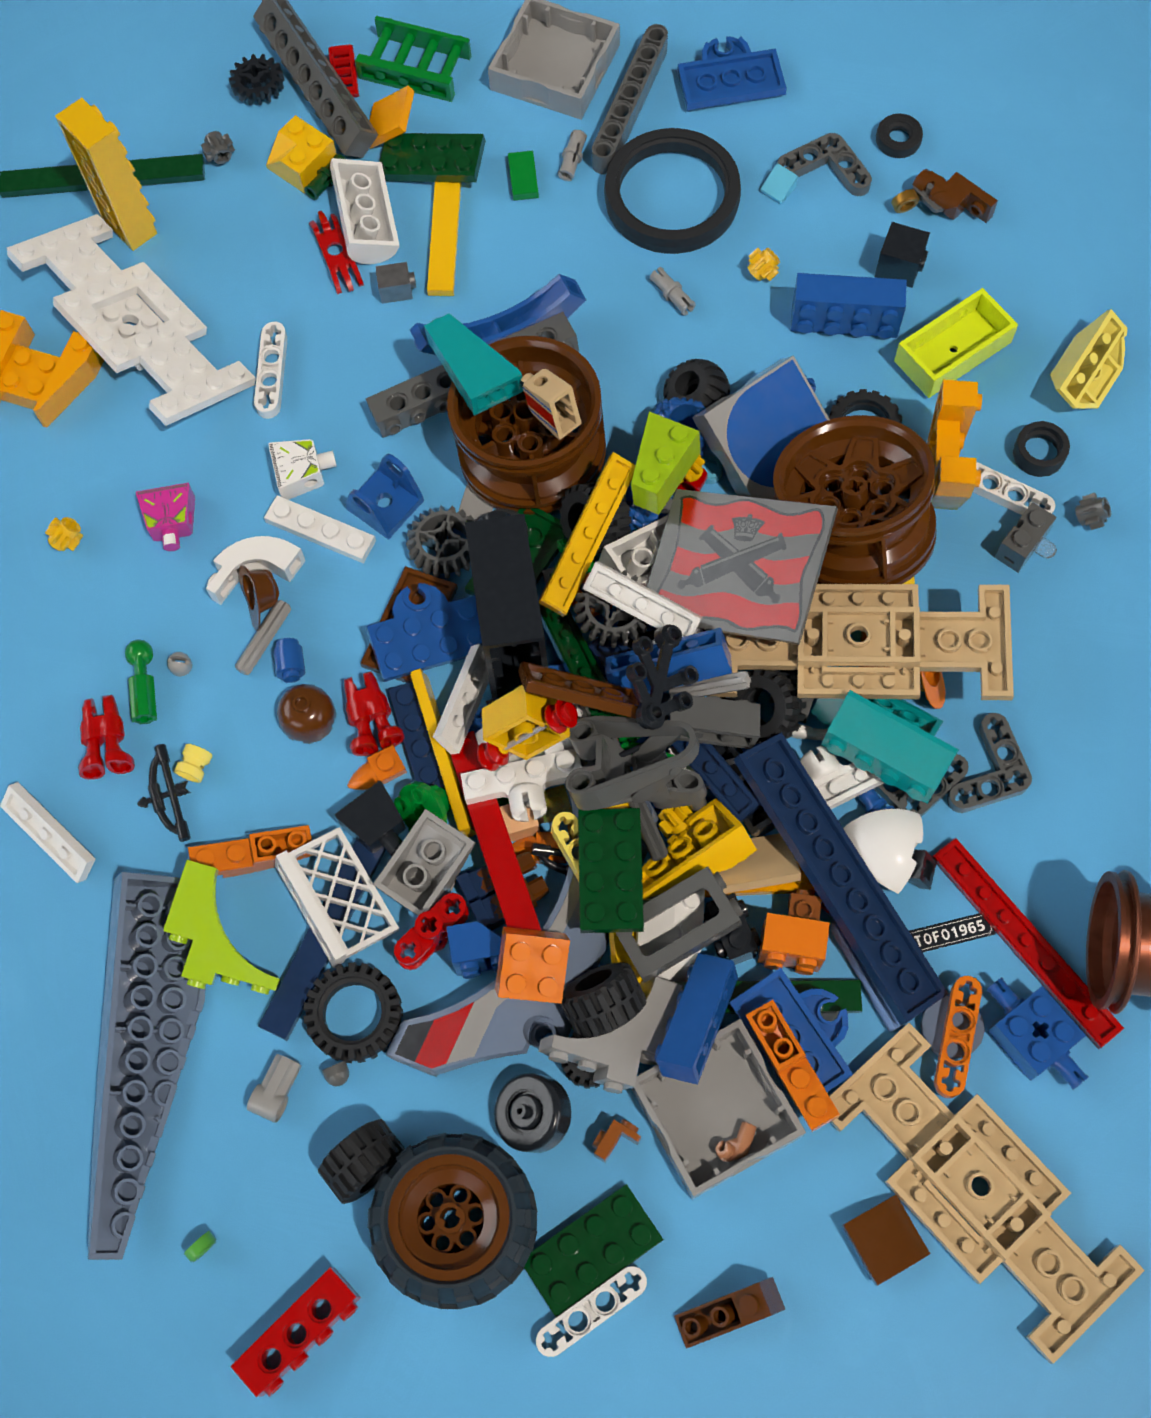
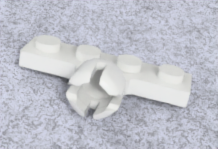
(836, 781)
(521, 782)

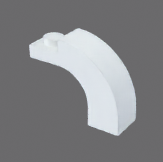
(256, 554)

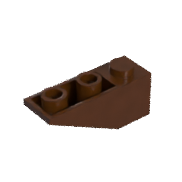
(729, 1312)

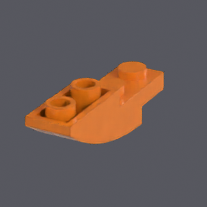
(252, 853)
(792, 1066)

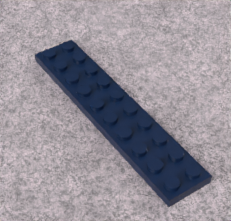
(841, 878)

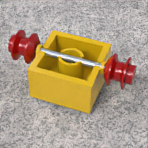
(523, 726)

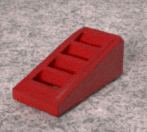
(345, 56)

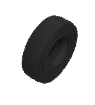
(899, 122)

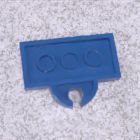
(730, 75)
(424, 633)
(804, 1018)

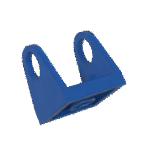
(391, 484)

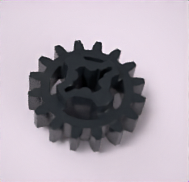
(256, 79)

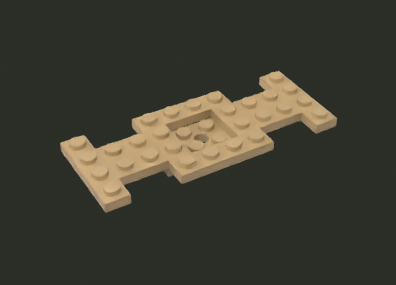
(897, 641)
(1013, 1214)

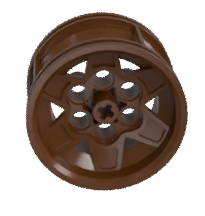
(533, 465)
(867, 473)

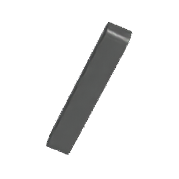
(630, 97)

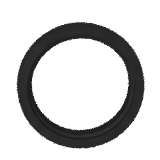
(678, 141)

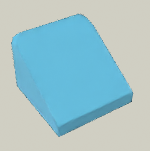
(779, 184)

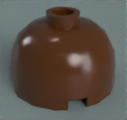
(306, 713)

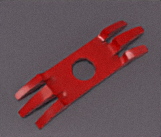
(335, 262)

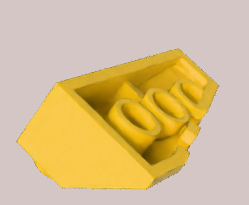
(710, 840)

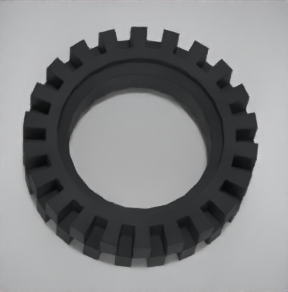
(328, 987)

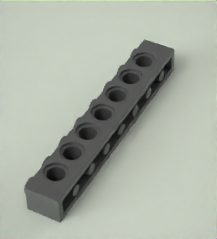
(316, 77)
(435, 383)

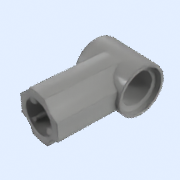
(271, 1097)

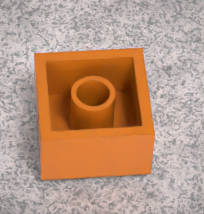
(793, 943)
(532, 965)

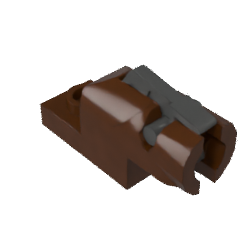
(953, 195)

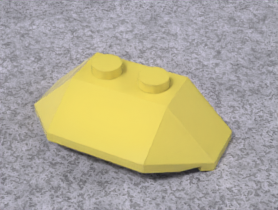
(1091, 362)

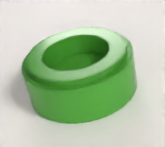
(200, 1247)

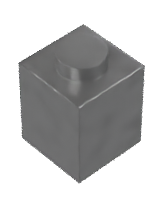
(395, 282)

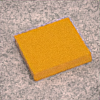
(391, 115)

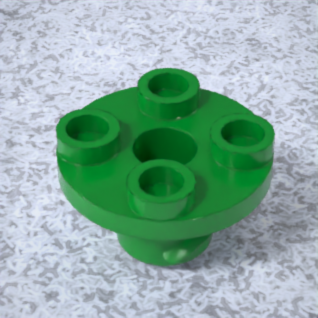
(419, 796)

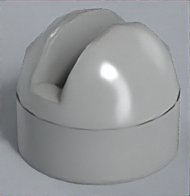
(179, 668)

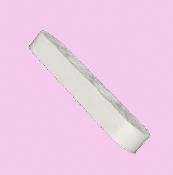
(270, 370)
(1006, 484)
(589, 1308)

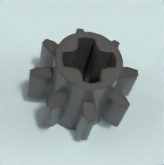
(217, 147)
(1093, 511)

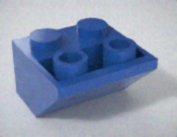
(473, 949)

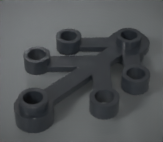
(650, 711)

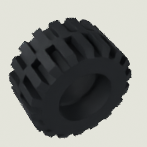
(573, 505)
(787, 705)
(603, 999)
(359, 1160)

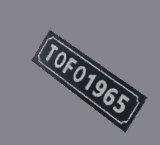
(952, 932)

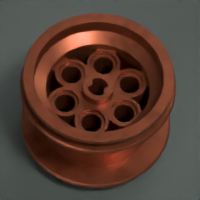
(1118, 942)

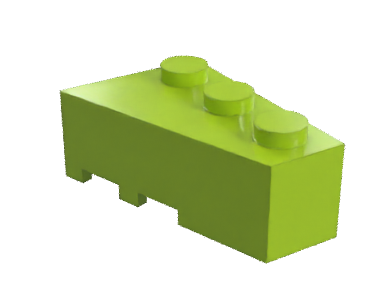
(662, 461)

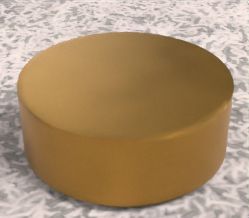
(905, 201)

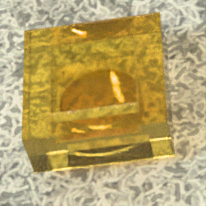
(556, 802)

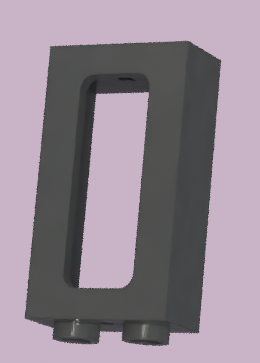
(693, 941)

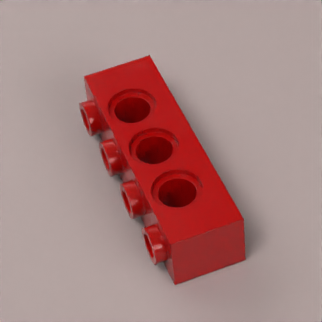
(253, 1365)

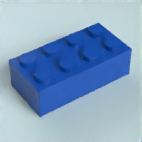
(848, 305)

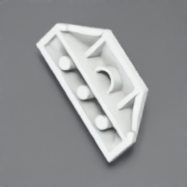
(671, 926)

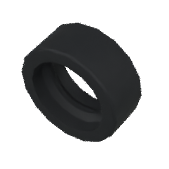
(1045, 431)

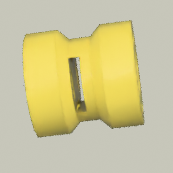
(193, 762)

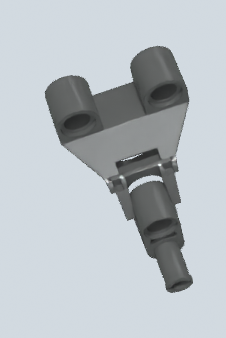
(653, 774)

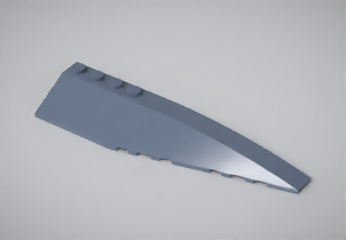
(142, 1050)

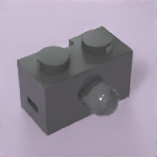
(1028, 538)

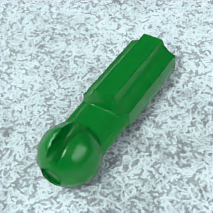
(141, 685)

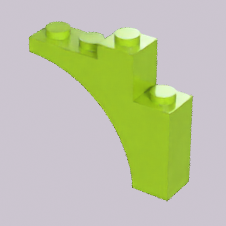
(211, 953)

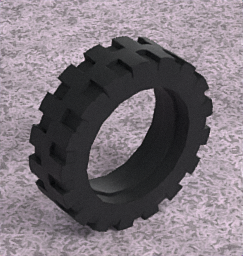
(866, 401)

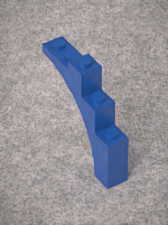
(558, 296)

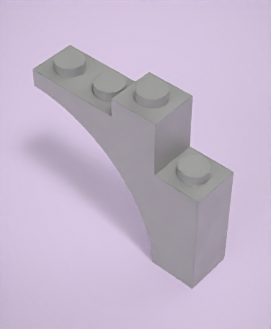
(617, 1054)

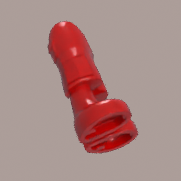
(368, 706)
(101, 729)

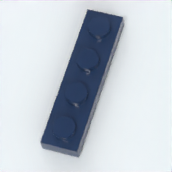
(415, 735)

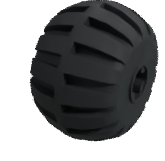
(697, 381)

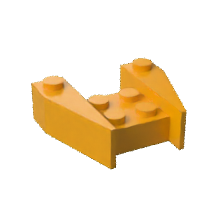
(38, 378)
(950, 424)

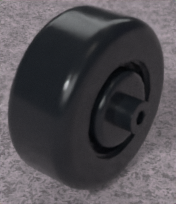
(532, 1113)

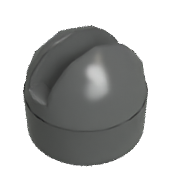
(336, 1074)

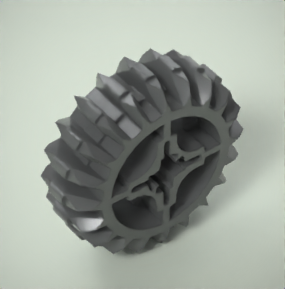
(433, 532)
(606, 631)

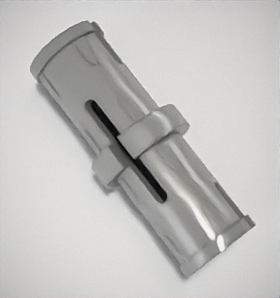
(572, 155)
(672, 291)

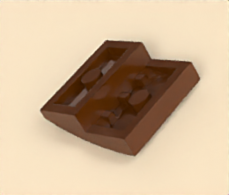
(886, 1240)

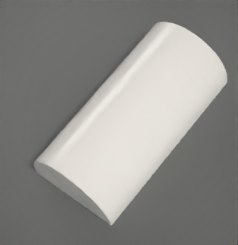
(364, 210)

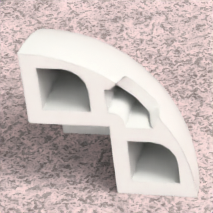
(887, 844)

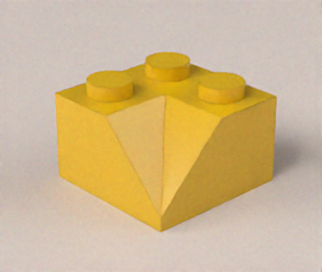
(300, 153)

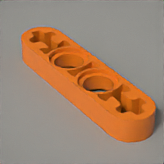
(961, 1037)

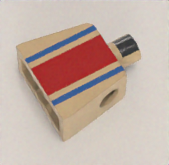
(551, 402)

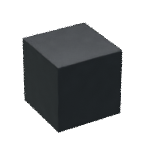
(903, 253)

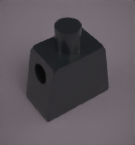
(373, 820)

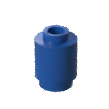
(289, 660)

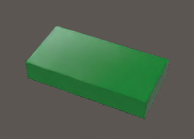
(523, 175)

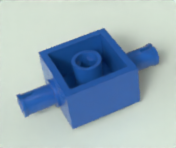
(1056, 1035)

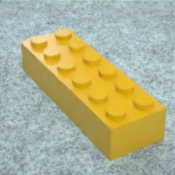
(107, 172)

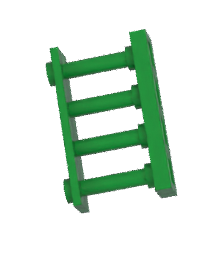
(397, 74)

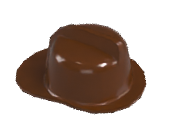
(259, 591)

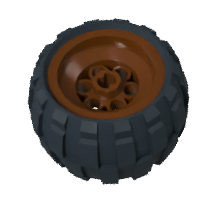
(502, 1237)

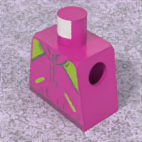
(168, 513)

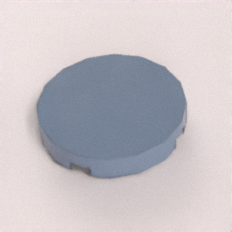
(933, 1025)

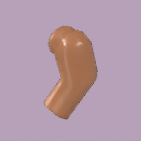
(737, 1147)

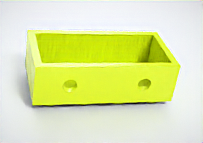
(973, 328)

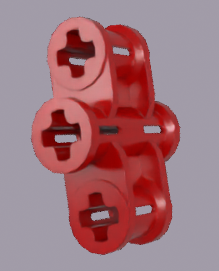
(420, 936)

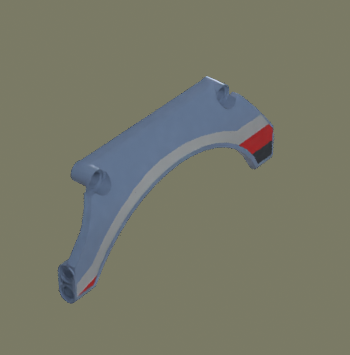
(498, 1027)

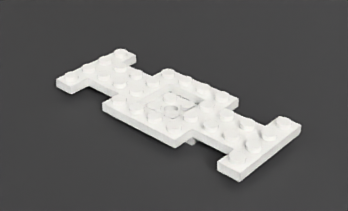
(107, 297)

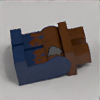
(482, 896)

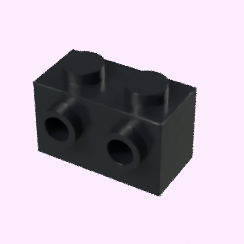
(738, 944)

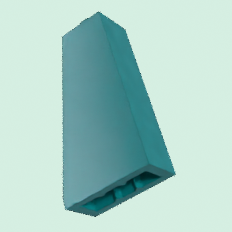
(473, 366)

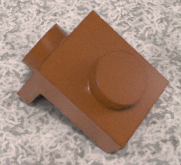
(804, 905)
(607, 1140)

